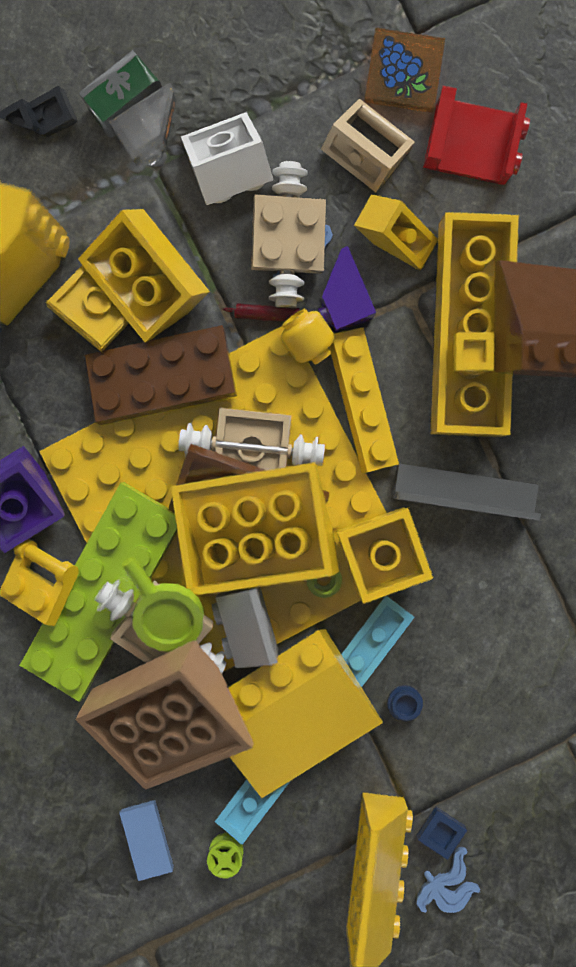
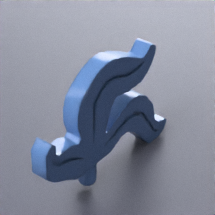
(435, 888)

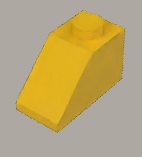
(396, 230)

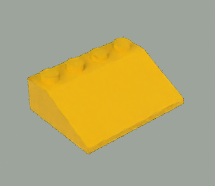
(28, 249)
(254, 530)
(299, 712)
(376, 878)

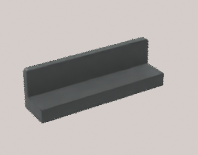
(466, 491)

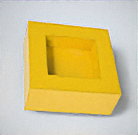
(473, 351)

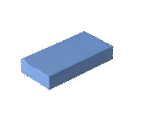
(146, 840)

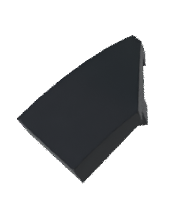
(42, 115)

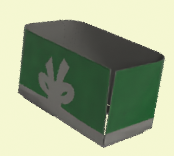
(119, 90)

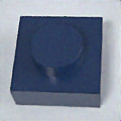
(441, 833)

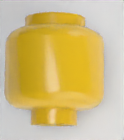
(307, 336)

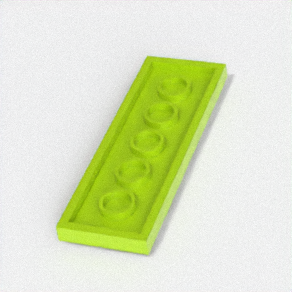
(80, 641)

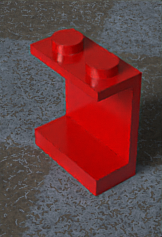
(475, 139)

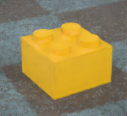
(384, 554)

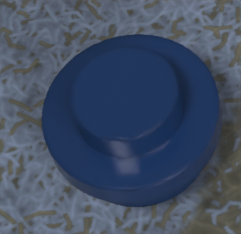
(405, 703)

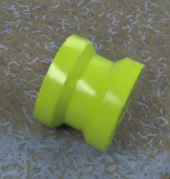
(225, 863)

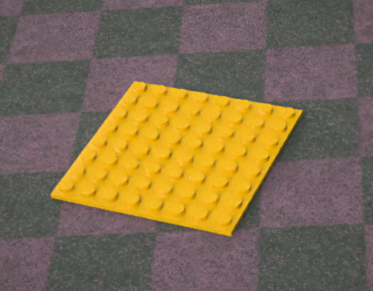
(148, 458)

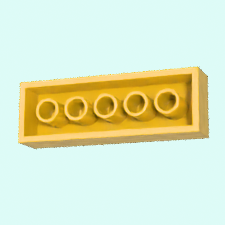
(466, 303)

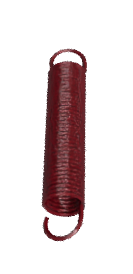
(262, 312)

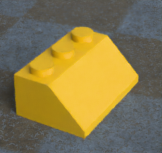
(142, 273)

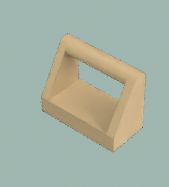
(361, 155)

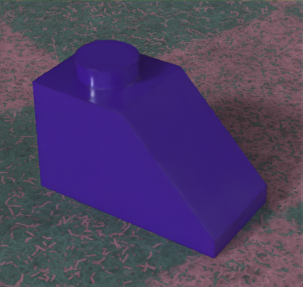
(345, 296)

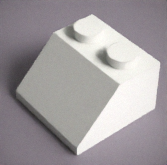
(227, 158)

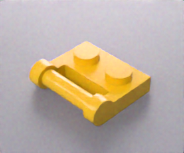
(34, 592)

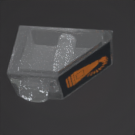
(146, 126)

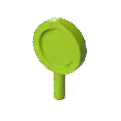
(164, 613)

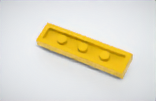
(363, 400)

